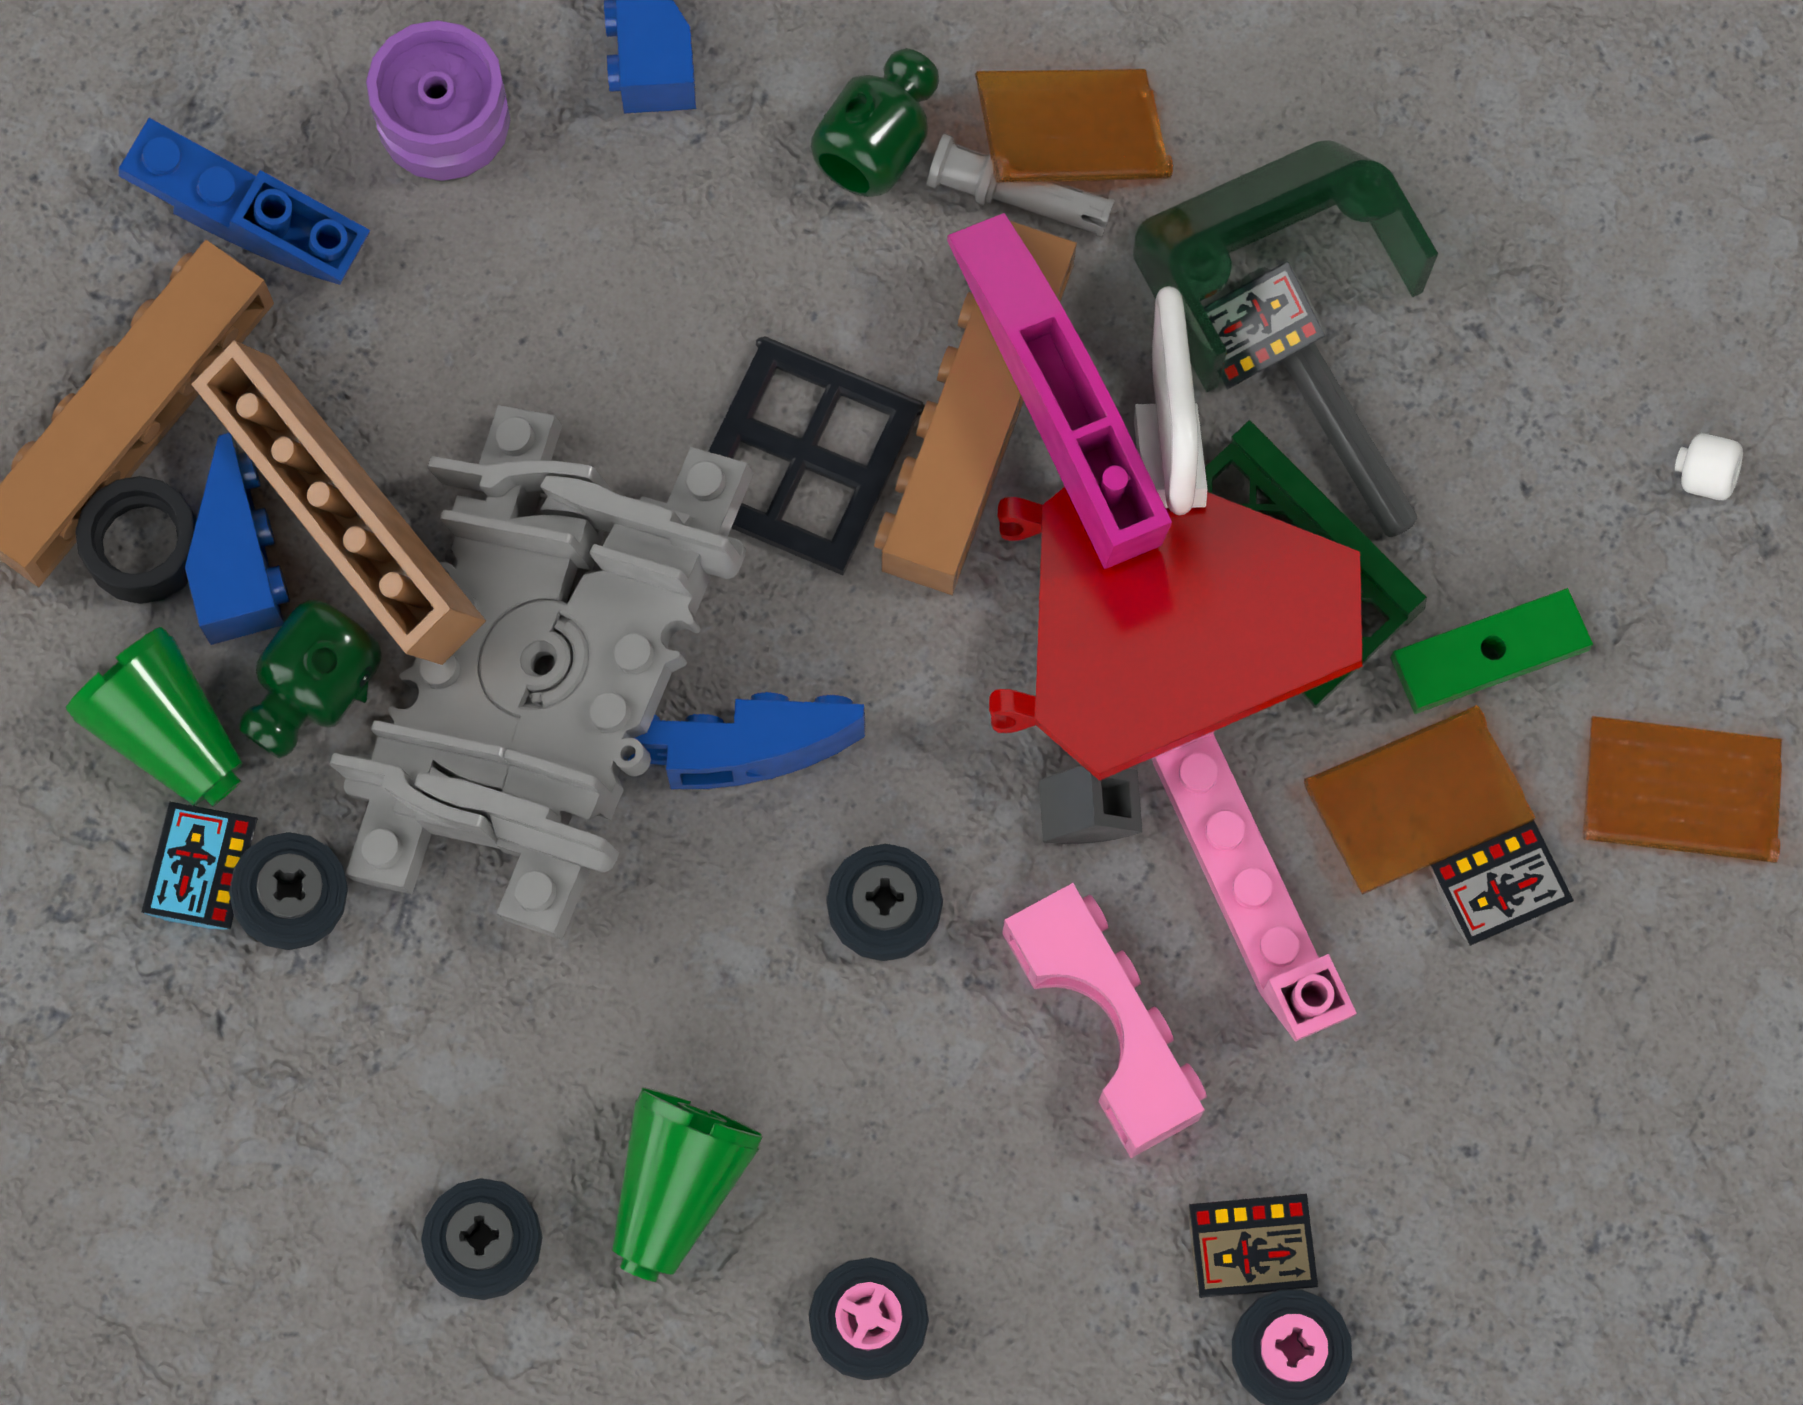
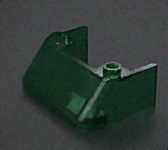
(1193, 240)

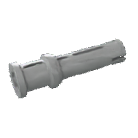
(974, 174)

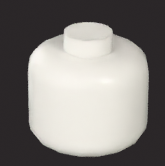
(1710, 466)

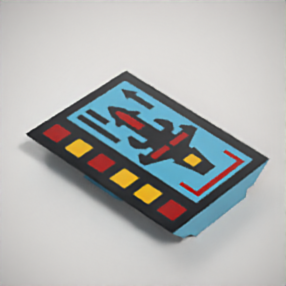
(197, 865)

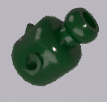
(876, 125)
(312, 673)

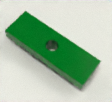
(1523, 636)

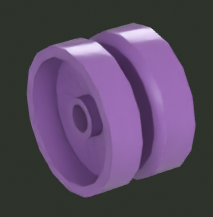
(438, 100)

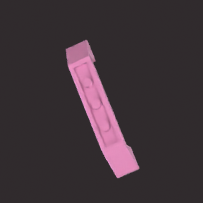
(1250, 891)

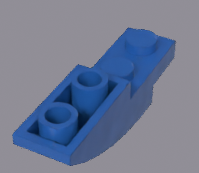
(243, 207)
(763, 742)

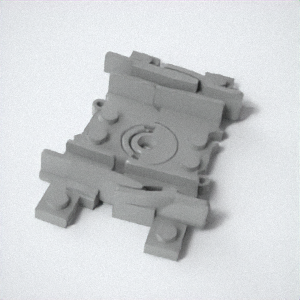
(551, 742)

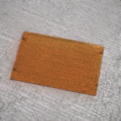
(1072, 125)
(1683, 789)
(1419, 800)

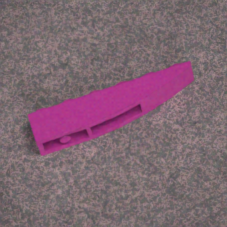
(1062, 393)

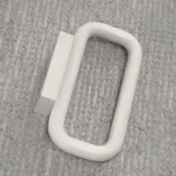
(1170, 429)

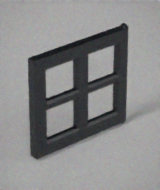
(806, 454)

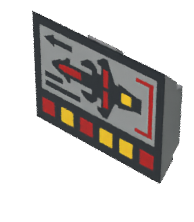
(1263, 323)
(1500, 883)

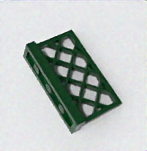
(1312, 511)

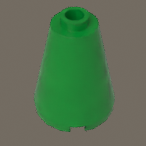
(160, 720)
(675, 1179)

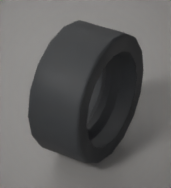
(113, 502)

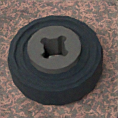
(274, 909)
(884, 926)
(502, 1259)

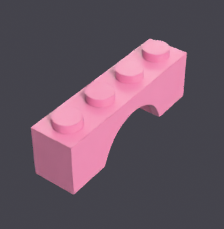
(1064, 947)

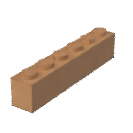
(125, 405)
(962, 441)
(338, 504)

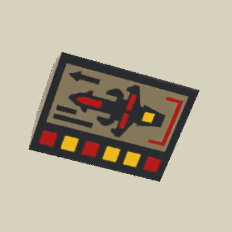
(1252, 1245)

